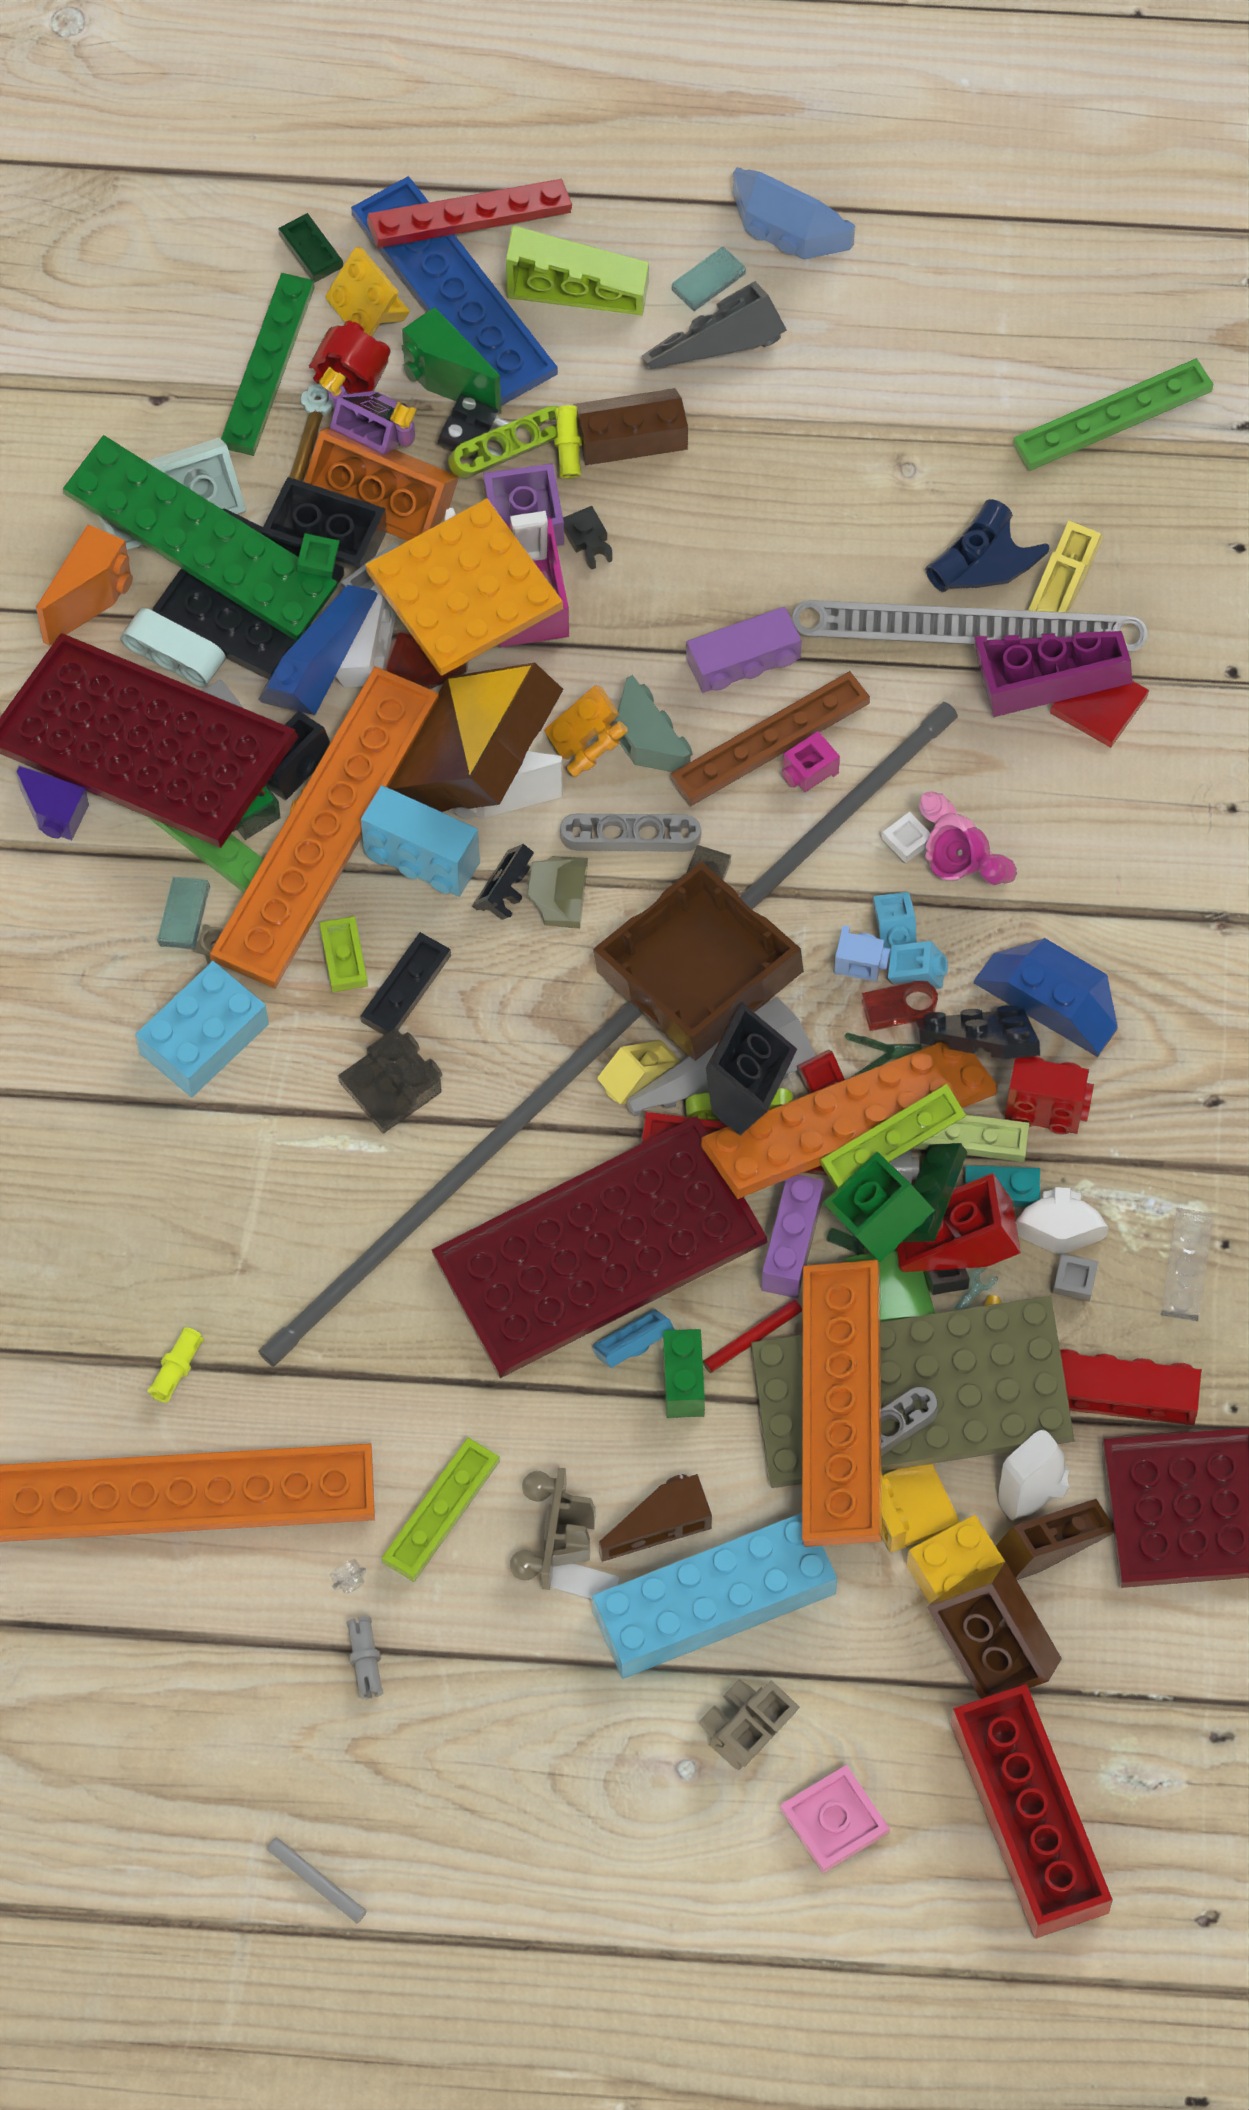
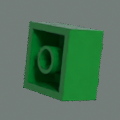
(878, 1206)

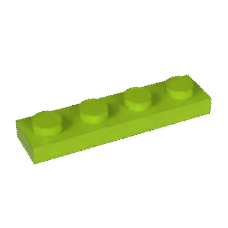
(895, 1134)
(440, 1509)

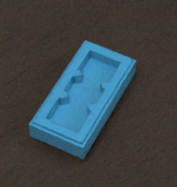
(632, 1338)

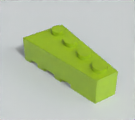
(573, 274)

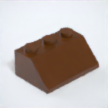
(632, 426)
(995, 1632)

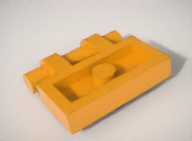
(581, 723)

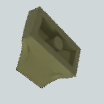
(559, 889)

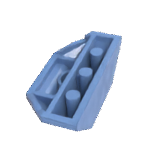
(789, 217)

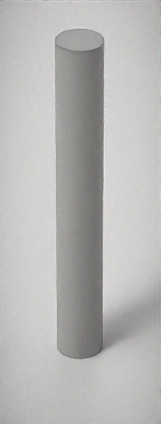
(316, 1880)

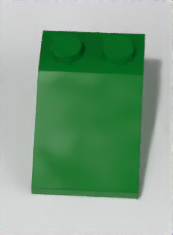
(447, 362)

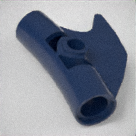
(984, 553)

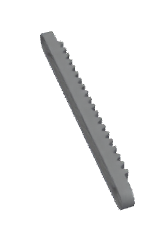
(952, 624)

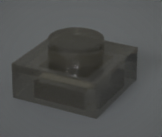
(715, 860)

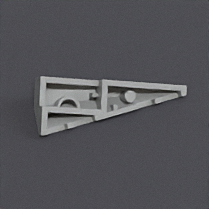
(690, 1075)

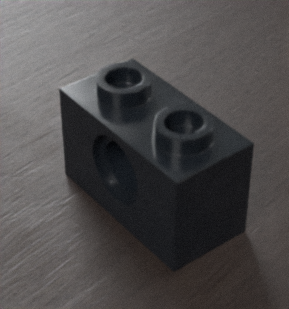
(302, 756)

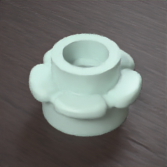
(323, 405)

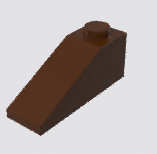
(664, 1516)
(1053, 1538)

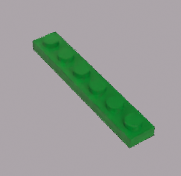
(267, 363)

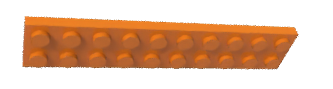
(322, 828)
(186, 1492)

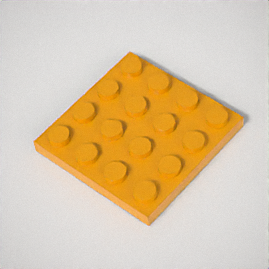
(464, 586)

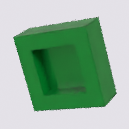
(318, 555)

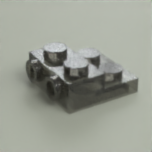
(392, 1080)

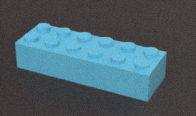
(712, 1596)

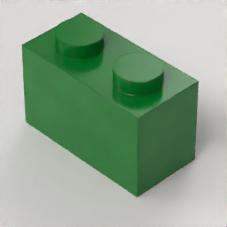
(683, 1373)

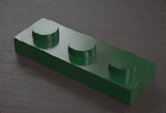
(936, 1184)

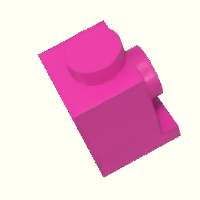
(812, 754)

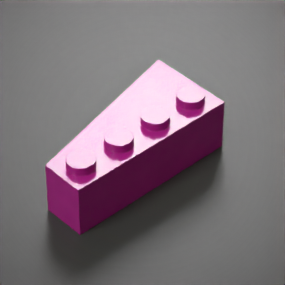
(1050, 668)

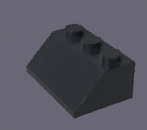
(330, 515)
(746, 1069)

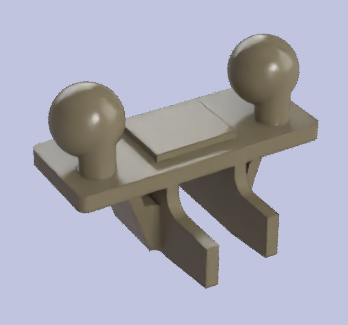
(560, 1549)

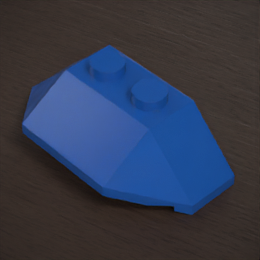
(1054, 991)

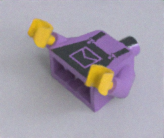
(369, 416)

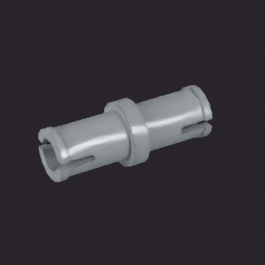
(365, 1657)

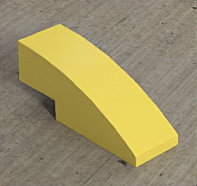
(1066, 569)

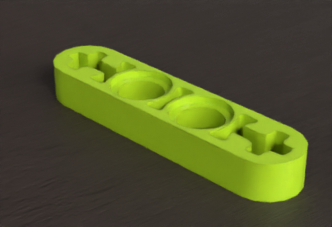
(507, 438)

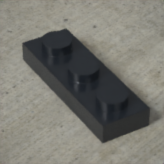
(406, 984)

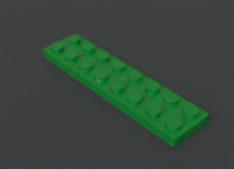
(199, 537)

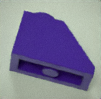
(53, 802)

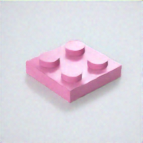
(834, 1819)

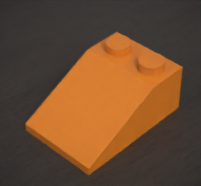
(85, 583)

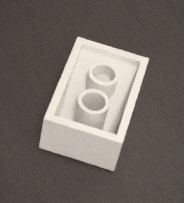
(536, 782)

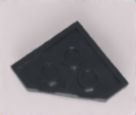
(1002, 1032)

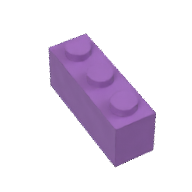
(743, 650)
(792, 1235)

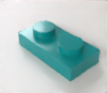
(1019, 1182)

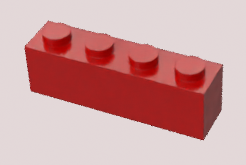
(1131, 1388)

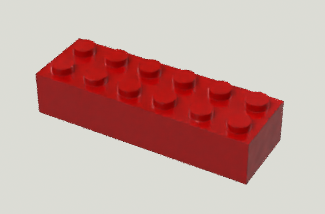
(1031, 1811)

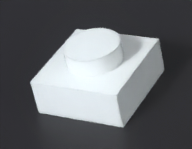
(906, 837)

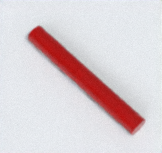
(754, 1334)

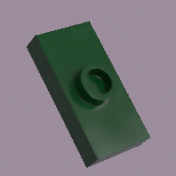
(310, 247)

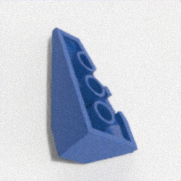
(314, 660)

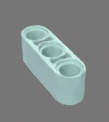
(173, 647)

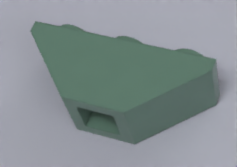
(650, 731)

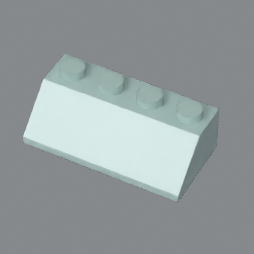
(203, 469)

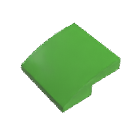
(900, 1292)

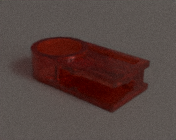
(889, 1007)

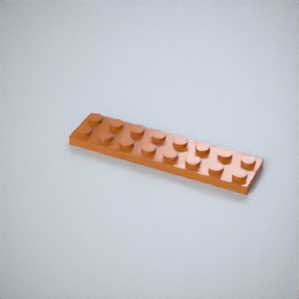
(811, 1127)
(841, 1404)

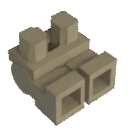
(751, 1728)

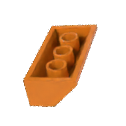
(407, 487)

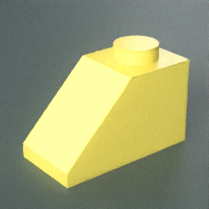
(635, 1068)

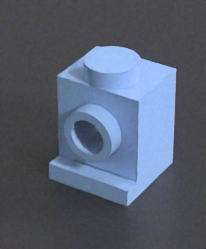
(860, 955)

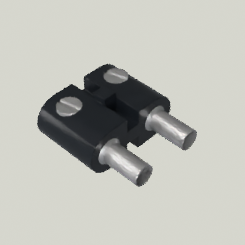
(470, 420)

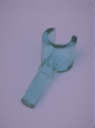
(975, 1289)

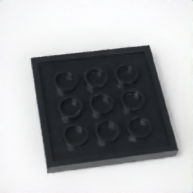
(225, 623)

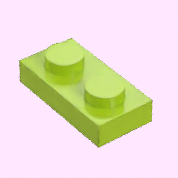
(343, 954)

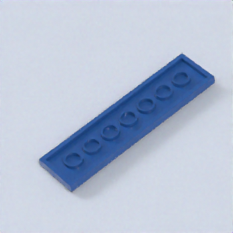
(448, 278)

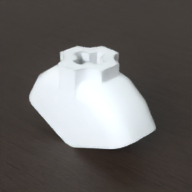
(1061, 1222)
(1032, 1476)

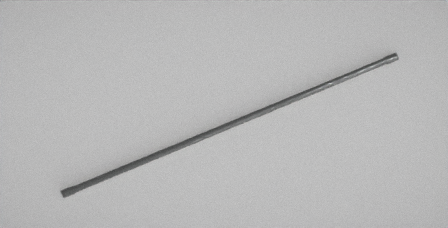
(290, 1335)

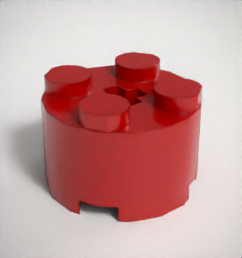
(352, 354)

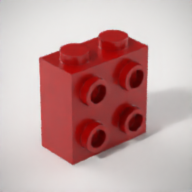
(1049, 1094)

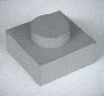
(1075, 1277)

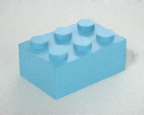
(420, 841)
(202, 1029)

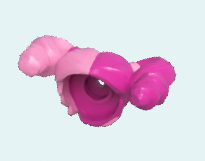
(957, 833)

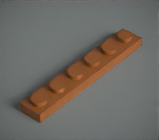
(770, 738)

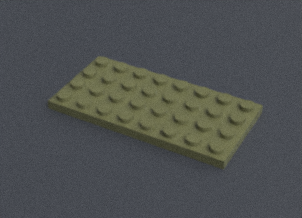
(987, 1365)

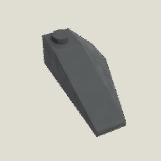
(742, 323)

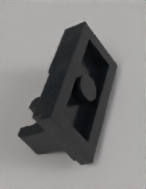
(510, 869)

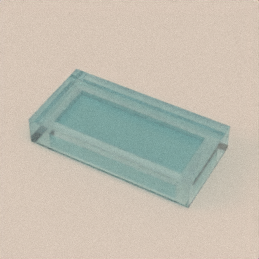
(708, 278)
(183, 913)

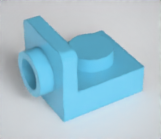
(895, 918)
(917, 963)

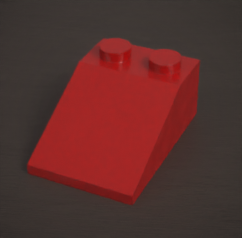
(973, 1234)

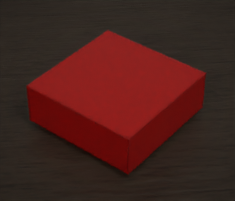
(820, 1072)

